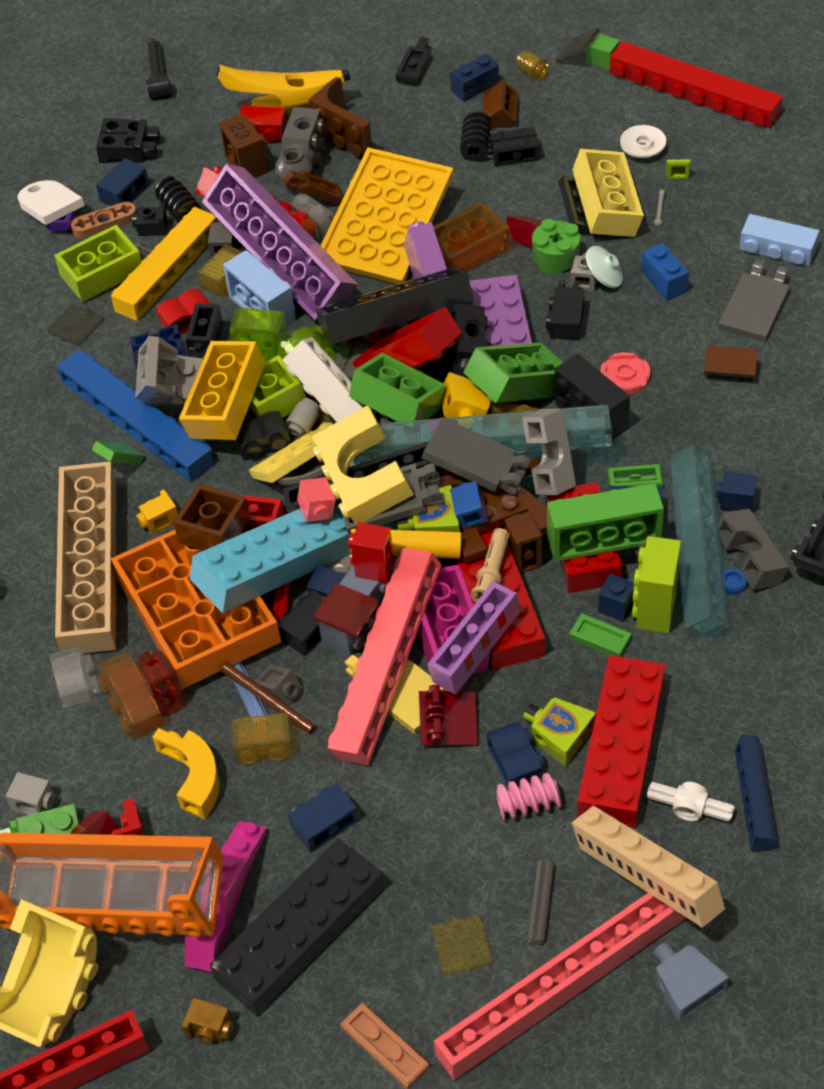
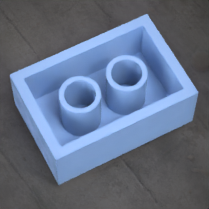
(257, 287)

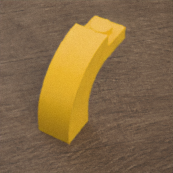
(202, 785)

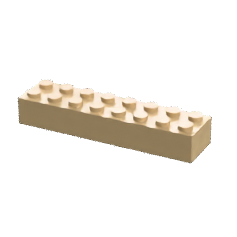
(84, 558)

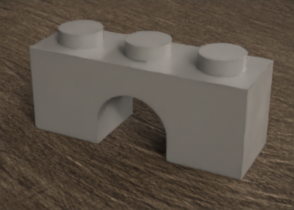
(555, 470)

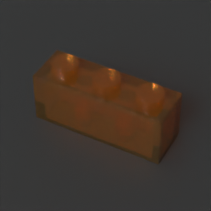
(129, 696)

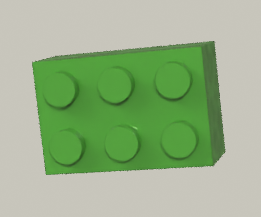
(396, 389)

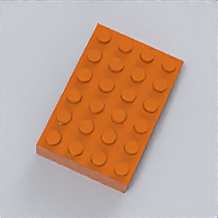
(180, 616)

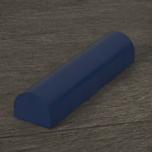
(755, 794)

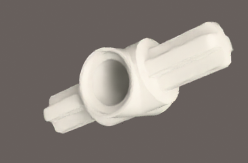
(690, 801)

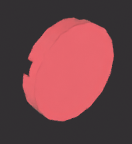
(627, 371)

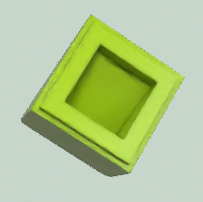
(678, 169)

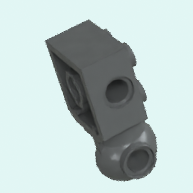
(301, 142)

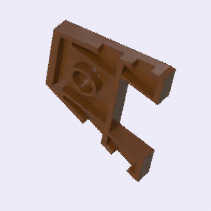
(501, 506)

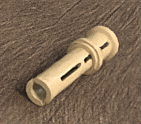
(492, 563)

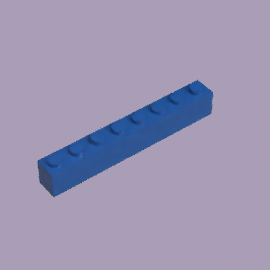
(139, 419)

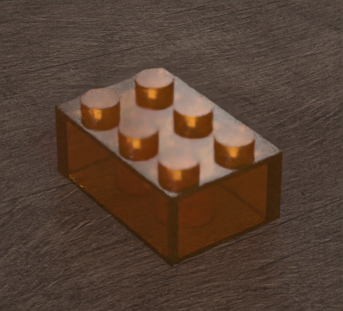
(472, 237)

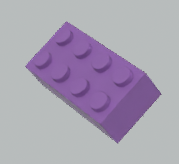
(503, 309)

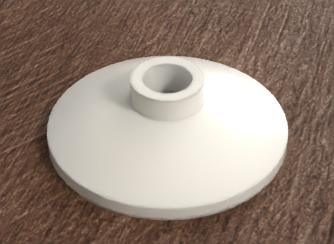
(643, 141)

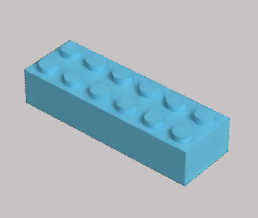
(267, 558)

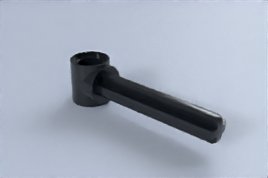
(158, 83)

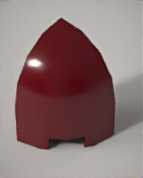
(522, 228)
(95, 824)

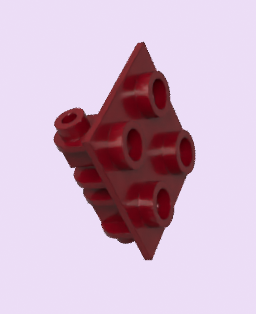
(447, 717)

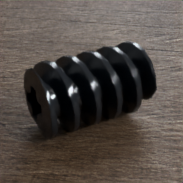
(475, 136)
(176, 197)

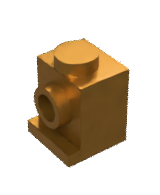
(207, 1022)

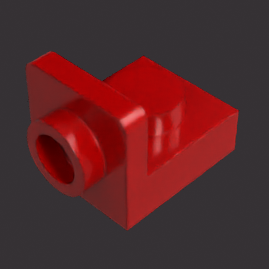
(130, 819)

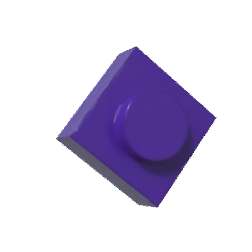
(63, 223)

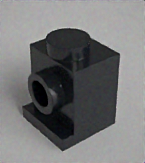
(150, 221)

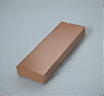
(385, 1046)

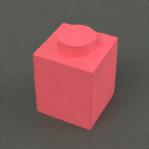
(316, 499)

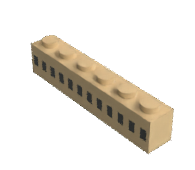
(649, 866)

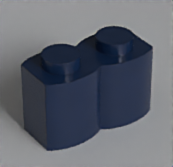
(514, 754)

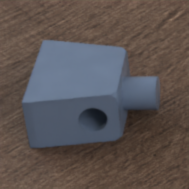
(687, 979)

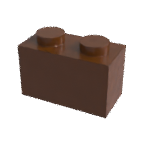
(524, 541)

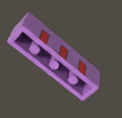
(474, 637)

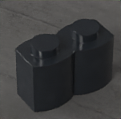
(262, 435)

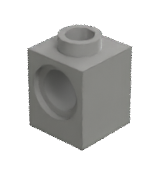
(30, 794)

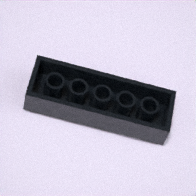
(393, 305)
(297, 927)

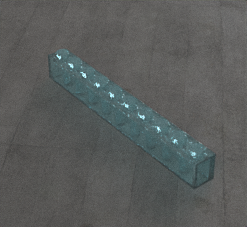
(584, 427)

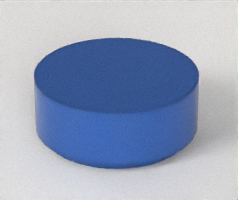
(734, 581)

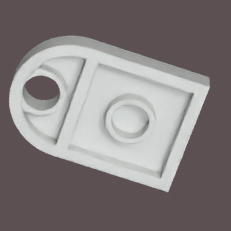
(48, 200)

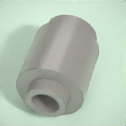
(303, 417)

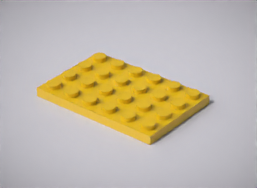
(379, 208)

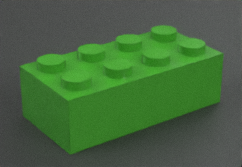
(513, 371)
(604, 521)

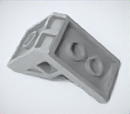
(163, 374)

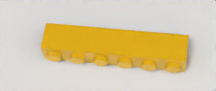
(163, 265)

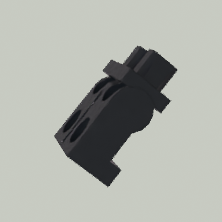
(127, 140)

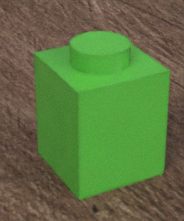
(600, 50)

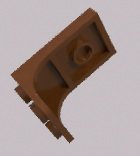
(341, 126)

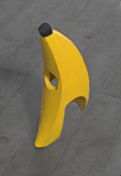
(284, 89)

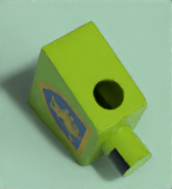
(436, 518)
(560, 728)

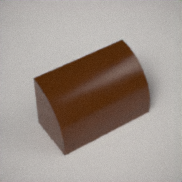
(501, 104)
(730, 362)

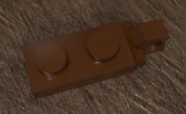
(314, 186)

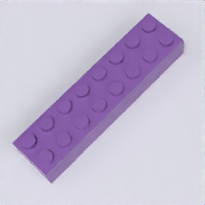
(277, 240)

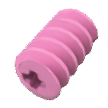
(528, 795)

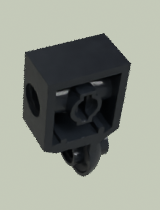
(472, 323)

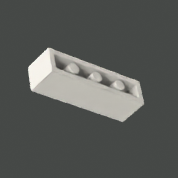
(322, 379)

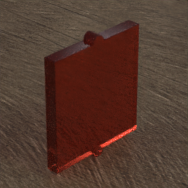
(345, 609)

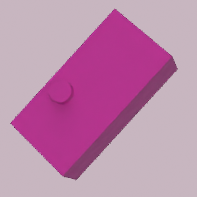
(445, 611)

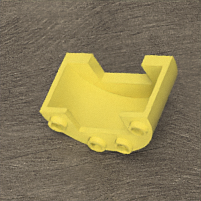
(46, 974)

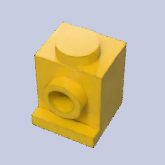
(157, 513)

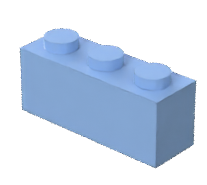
(779, 239)

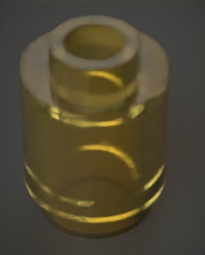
(532, 64)

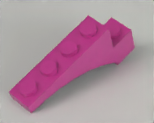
(238, 858)

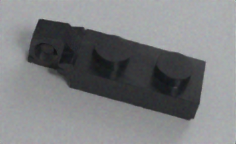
(414, 62)

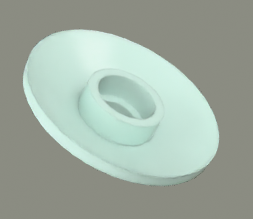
(604, 266)

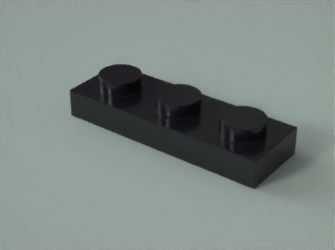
(573, 204)

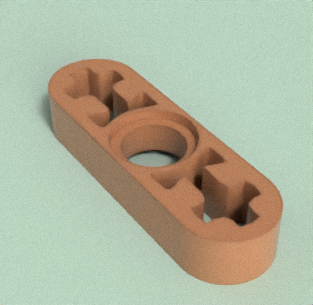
(94, 217)

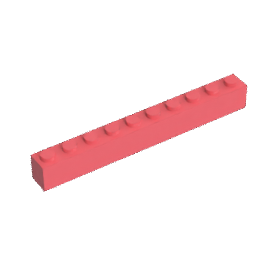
(554, 984)

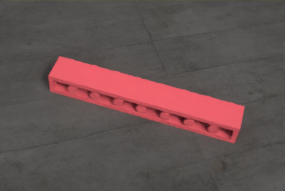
(384, 656)

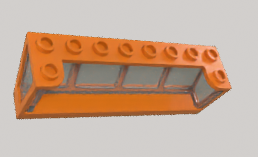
(114, 880)

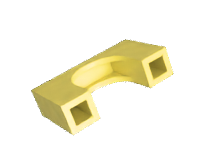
(365, 495)

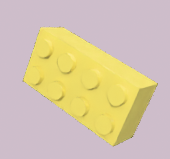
(607, 193)

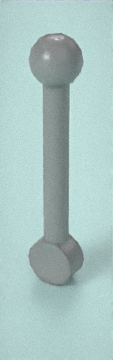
(658, 222)

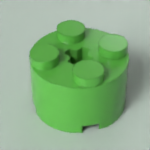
(555, 246)

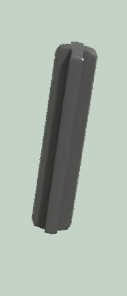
(540, 902)

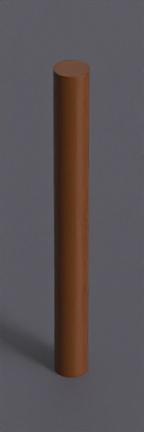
(267, 697)

